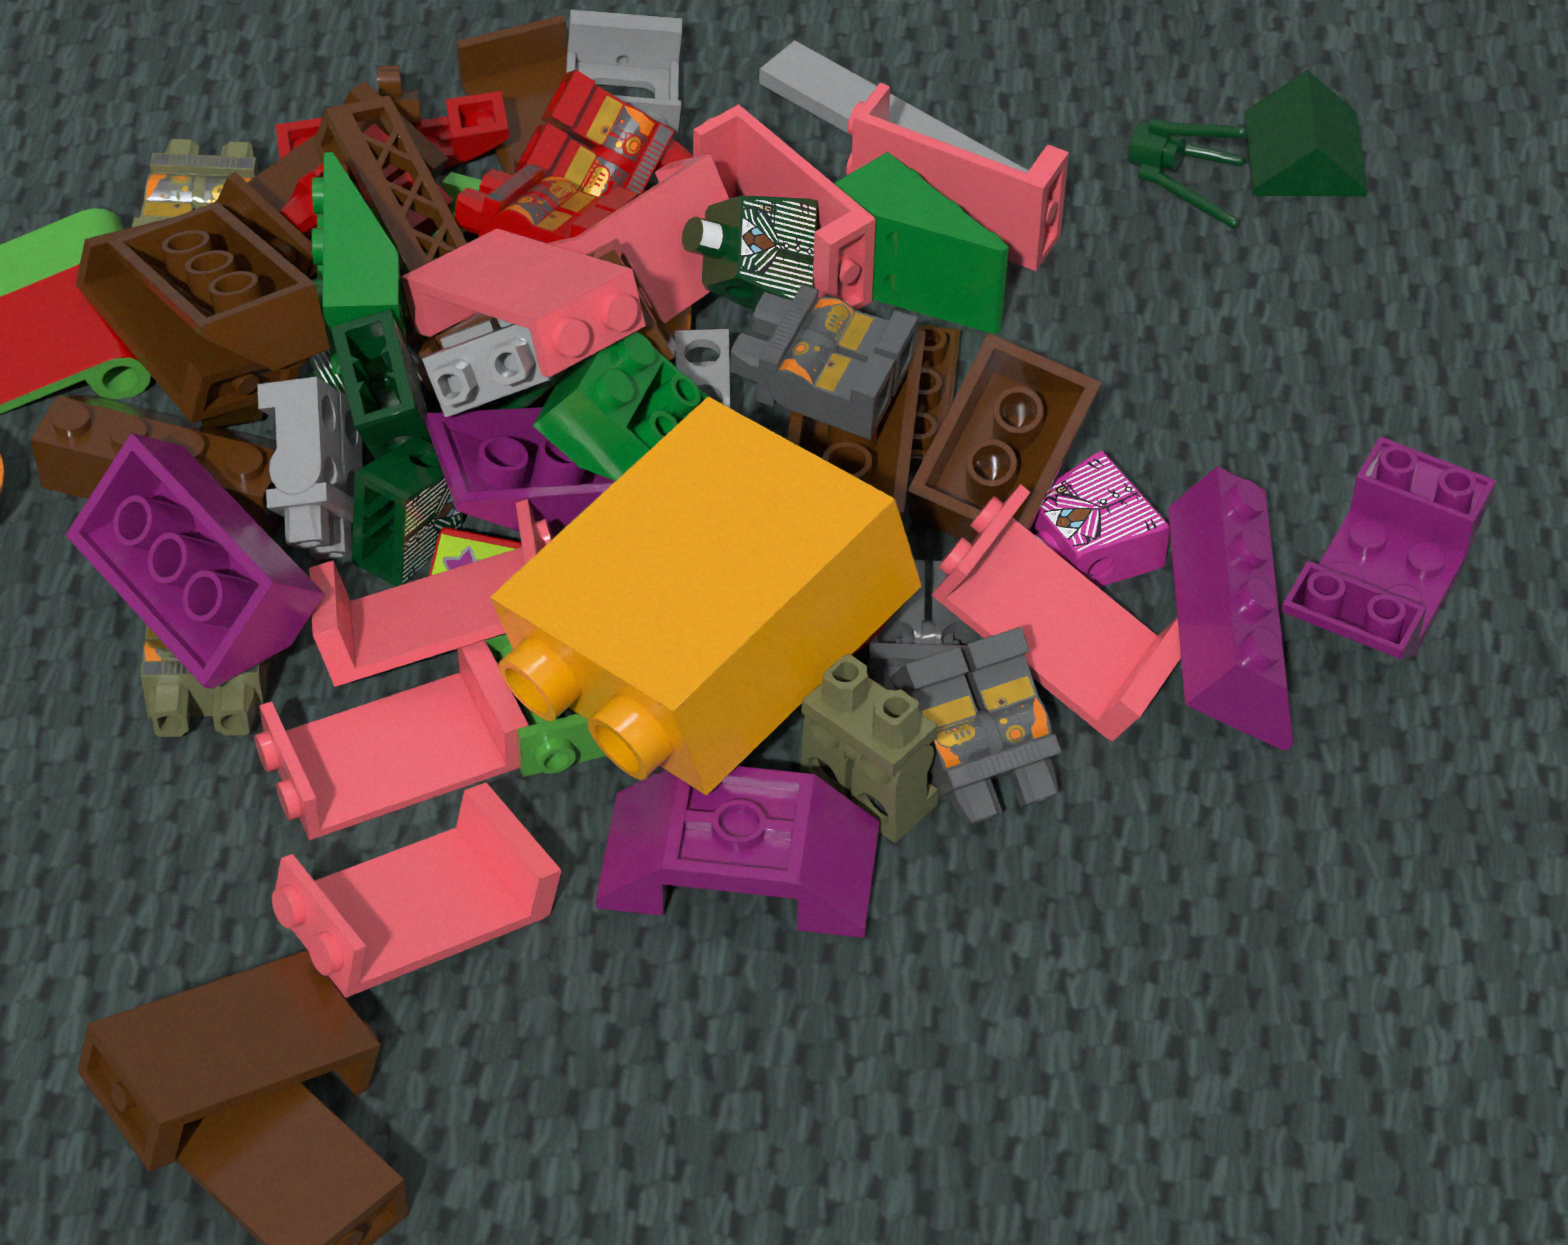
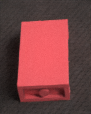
(761, 164)
(1004, 200)
(653, 229)
(561, 295)
(419, 616)
(1076, 635)
(395, 747)
(420, 898)

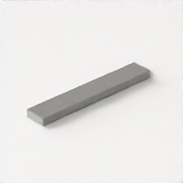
(834, 91)

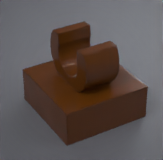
(406, 101)

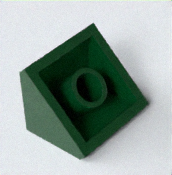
(1304, 143)

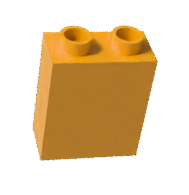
(703, 596)

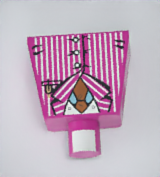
(1102, 523)

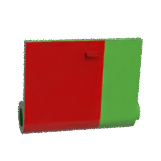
(49, 326)

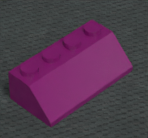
(192, 561)
(1229, 607)

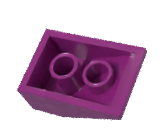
(502, 460)

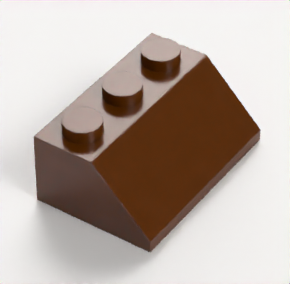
(1001, 431)

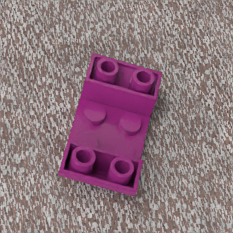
(1394, 550)
(747, 836)

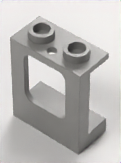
(630, 53)

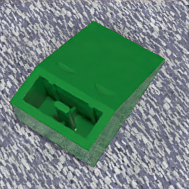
(928, 248)
(353, 258)
(616, 406)

